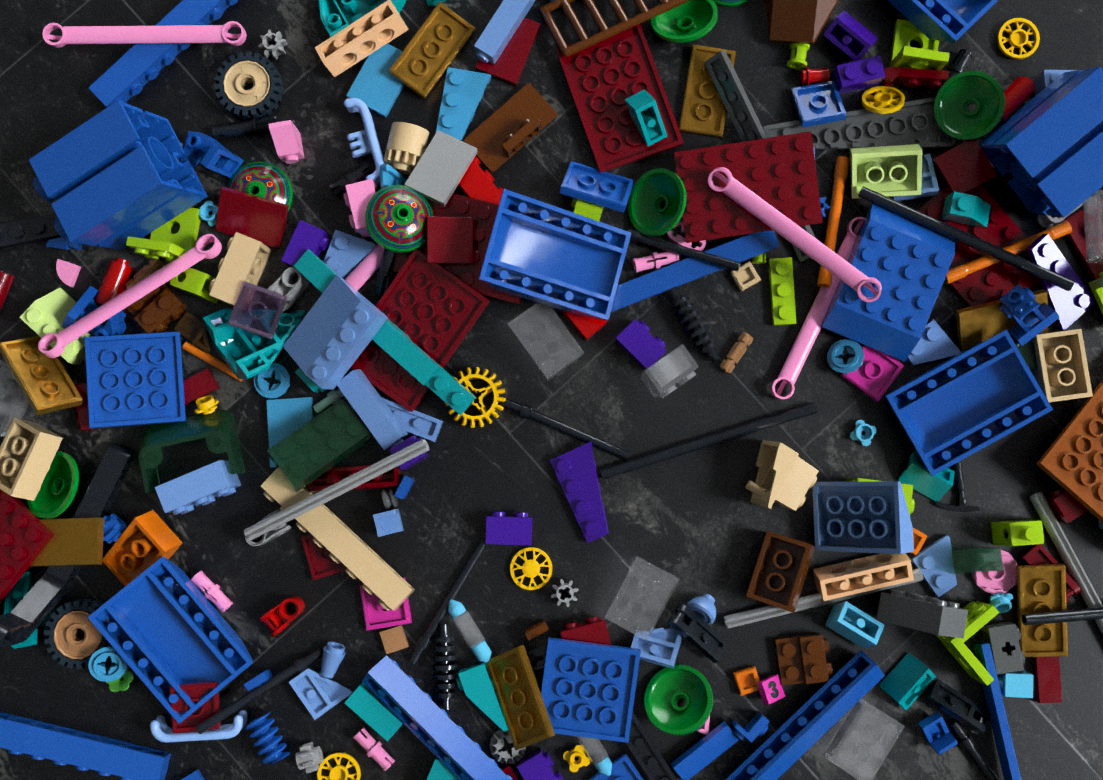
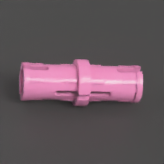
(655, 261)
(211, 591)
(374, 749)

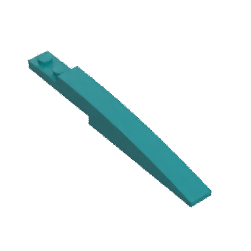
(397, 344)

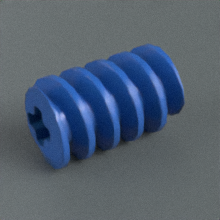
(267, 739)

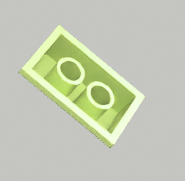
(887, 170)
(47, 317)

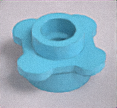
(204, 211)
(869, 433)
(1001, 602)

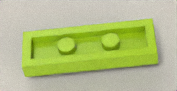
(782, 291)

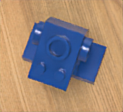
(200, 145)
(85, 305)
(1026, 311)

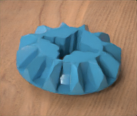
(838, 349)
(263, 387)
(98, 669)

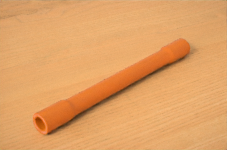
(840, 177)
(961, 271)

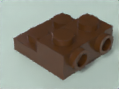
(157, 309)
(802, 659)

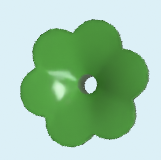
(123, 682)

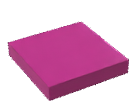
(875, 374)
(378, 617)

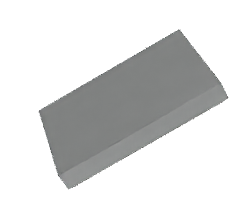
(441, 168)

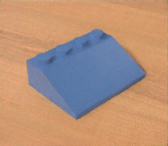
(334, 333)
(862, 517)

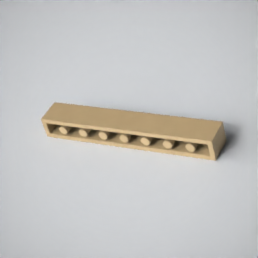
(343, 544)

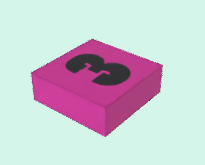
(770, 689)

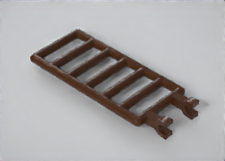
(605, 32)

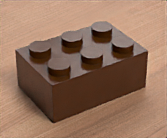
(780, 571)

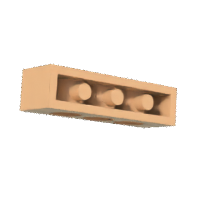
(361, 38)
(862, 575)

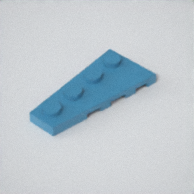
(460, 99)

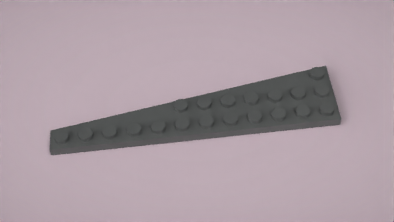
(862, 128)

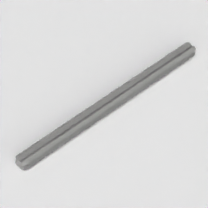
(336, 489)
(1066, 553)
(804, 602)

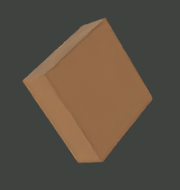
(394, 639)

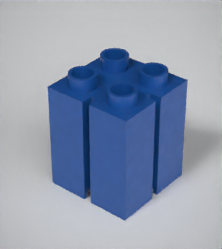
(1054, 145)
(116, 177)

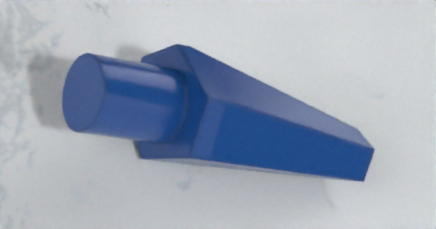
(62, 244)

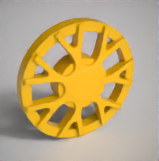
(1018, 38)
(883, 99)
(531, 568)
(339, 771)

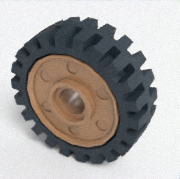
(64, 637)

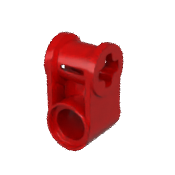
(279, 617)

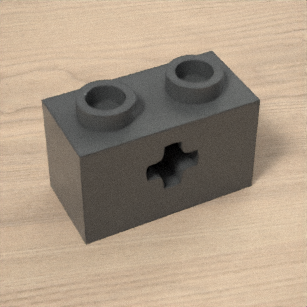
(998, 635)

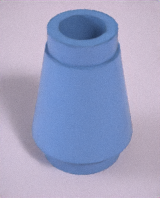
(332, 657)

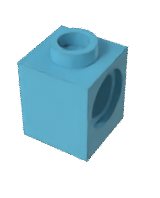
(1016, 684)

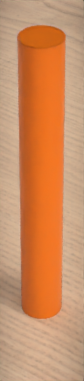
(208, 358)

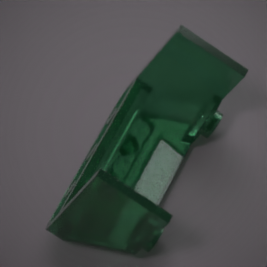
(216, 427)

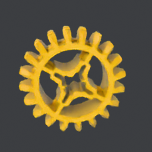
(492, 387)

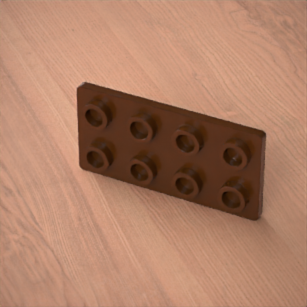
(511, 127)

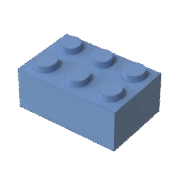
(197, 488)

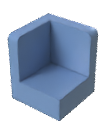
(388, 522)

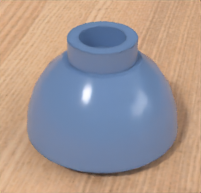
(704, 608)

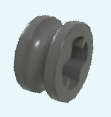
(389, 498)

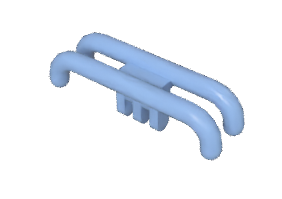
(366, 139)
(163, 732)

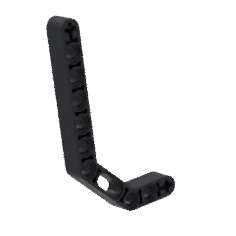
(55, 583)

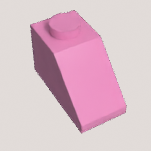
(287, 141)

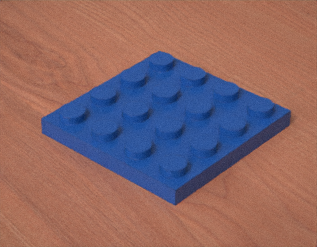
(134, 379)
(590, 688)

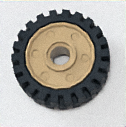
(244, 70)

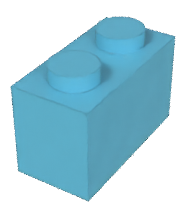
(854, 625)

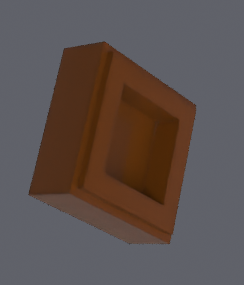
(536, 630)

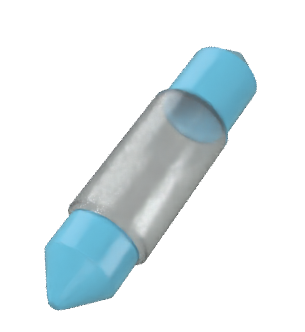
(469, 631)
(596, 754)

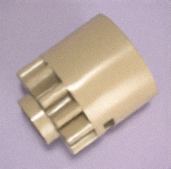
(405, 146)

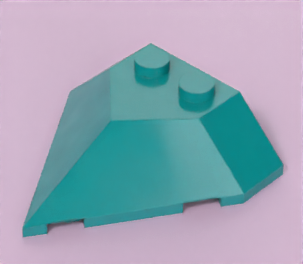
(246, 351)

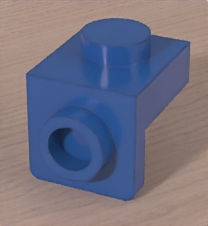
(754, 728)
(937, 733)

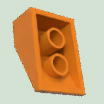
(140, 547)

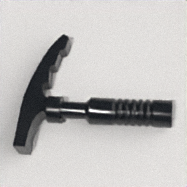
(960, 487)

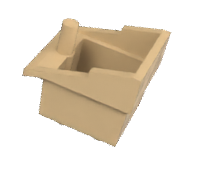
(781, 477)

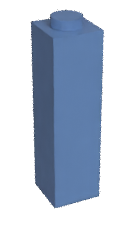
(501, 29)
(372, 409)

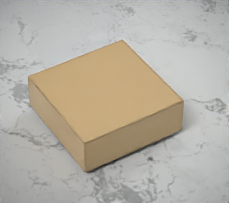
(745, 276)

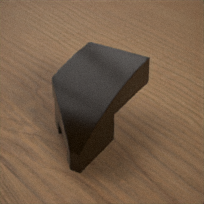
(194, 330)

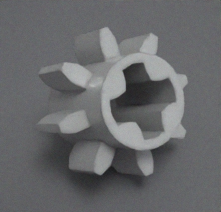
(271, 38)
(558, 594)
(309, 757)

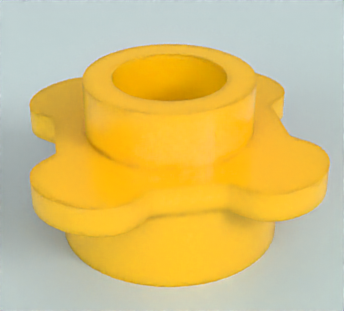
(206, 404)
(570, 755)

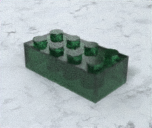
(319, 444)

